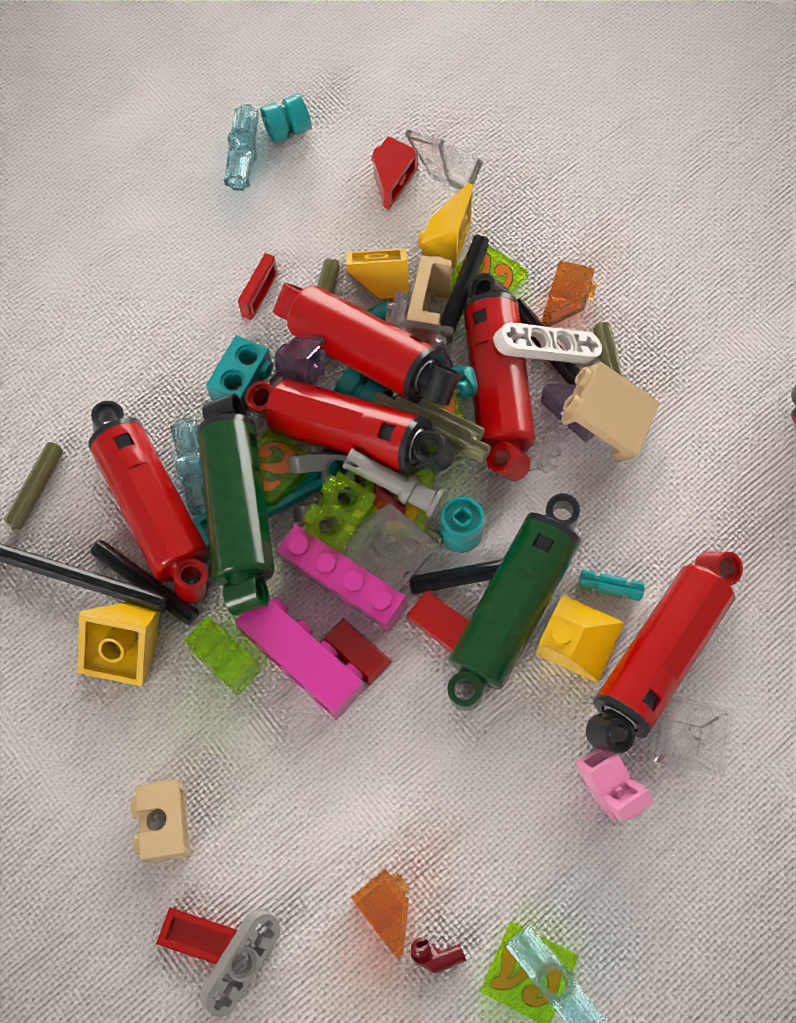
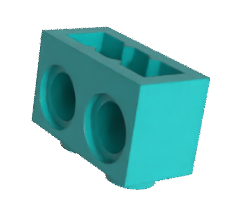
(233, 372)

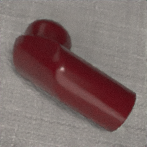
(385, 498)
(433, 958)

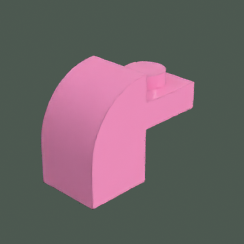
(612, 785)

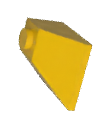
(449, 227)
(380, 271)
(579, 638)
(117, 642)

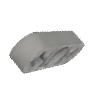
(243, 978)

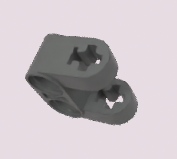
(313, 463)

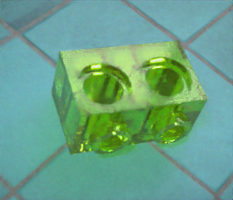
(346, 515)
(222, 655)

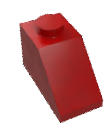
(393, 168)

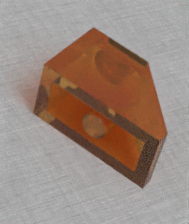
(569, 292)
(386, 909)

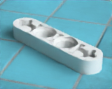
(549, 348)

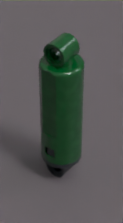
(235, 504)
(514, 601)

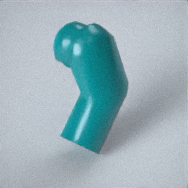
(468, 383)

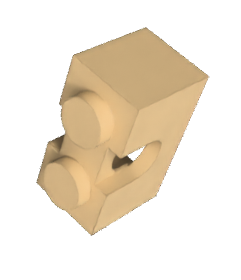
(171, 840)

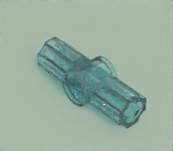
(242, 147)
(188, 463)
(537, 960)

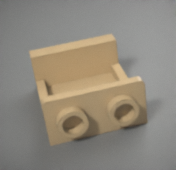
(431, 281)
(611, 409)

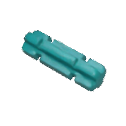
(611, 585)

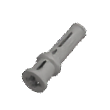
(407, 488)

